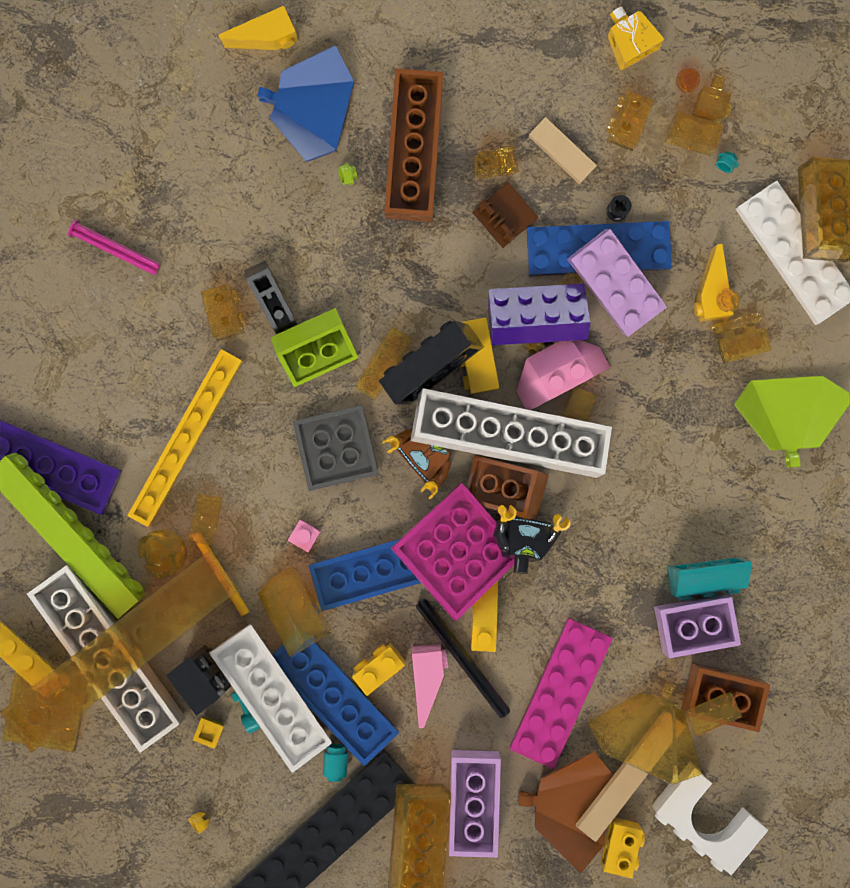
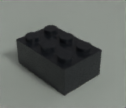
(199, 680)

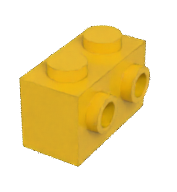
(378, 669)
(622, 847)

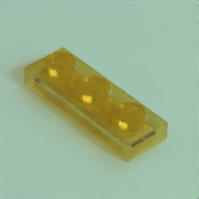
(387, 355)

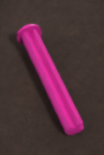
(113, 247)

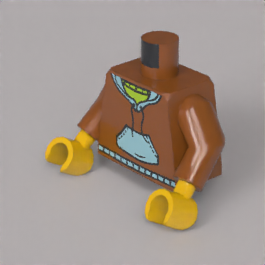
(427, 461)

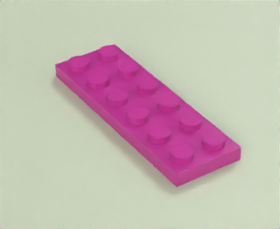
(560, 693)

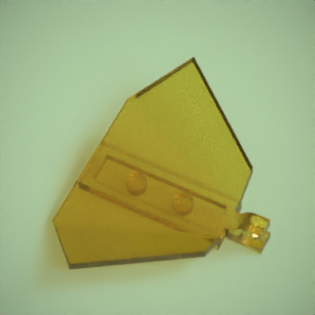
(649, 736)

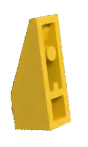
(265, 32)
(712, 283)
(485, 621)

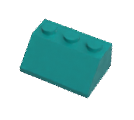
(709, 577)

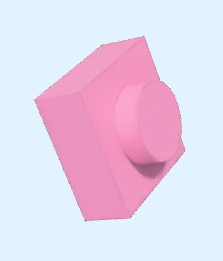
(304, 535)

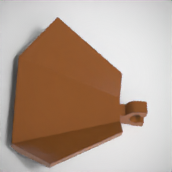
(562, 802)

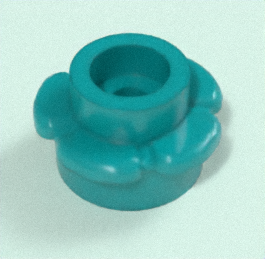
(727, 162)

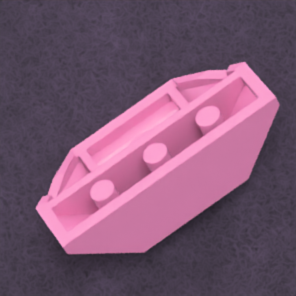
(558, 370)

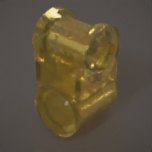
(500, 163)

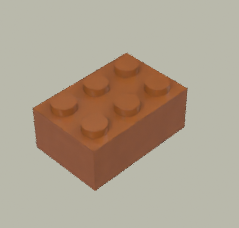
(709, 683)

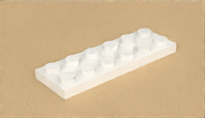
(778, 231)
(270, 698)

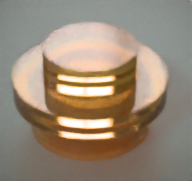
(688, 80)

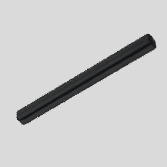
(462, 658)

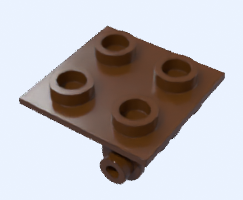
(505, 215)

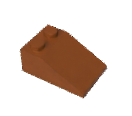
(506, 484)

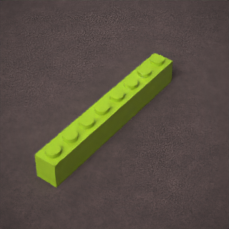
(68, 536)

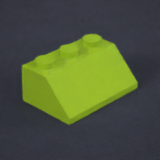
(314, 347)

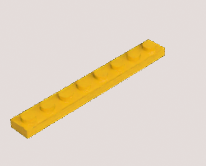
(185, 438)

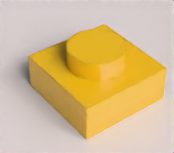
(208, 732)

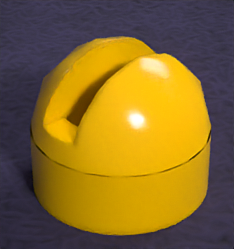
(198, 823)

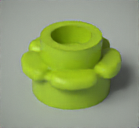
(347, 174)

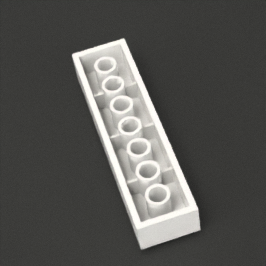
(511, 433)
(77, 618)

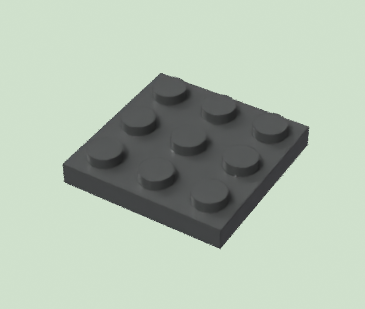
(335, 448)

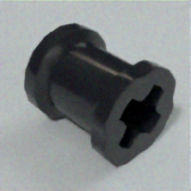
(615, 202)

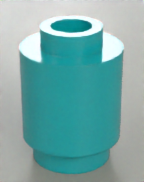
(335, 762)

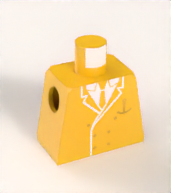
(632, 37)

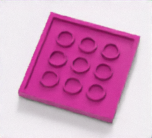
(454, 551)

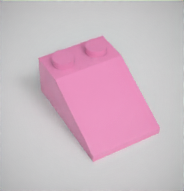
(428, 675)

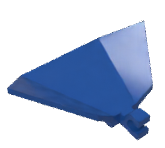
(312, 103)

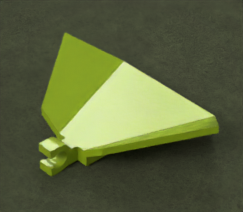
(792, 412)

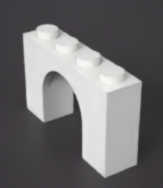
(726, 847)

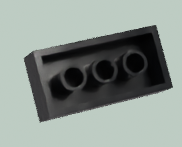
(431, 362)

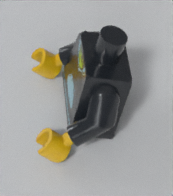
(525, 538)

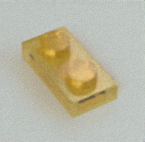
(713, 714)

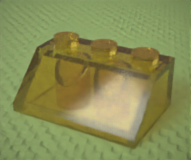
(293, 611)

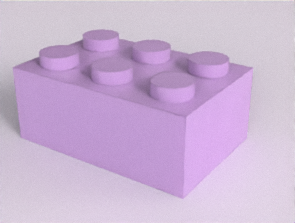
(697, 625)

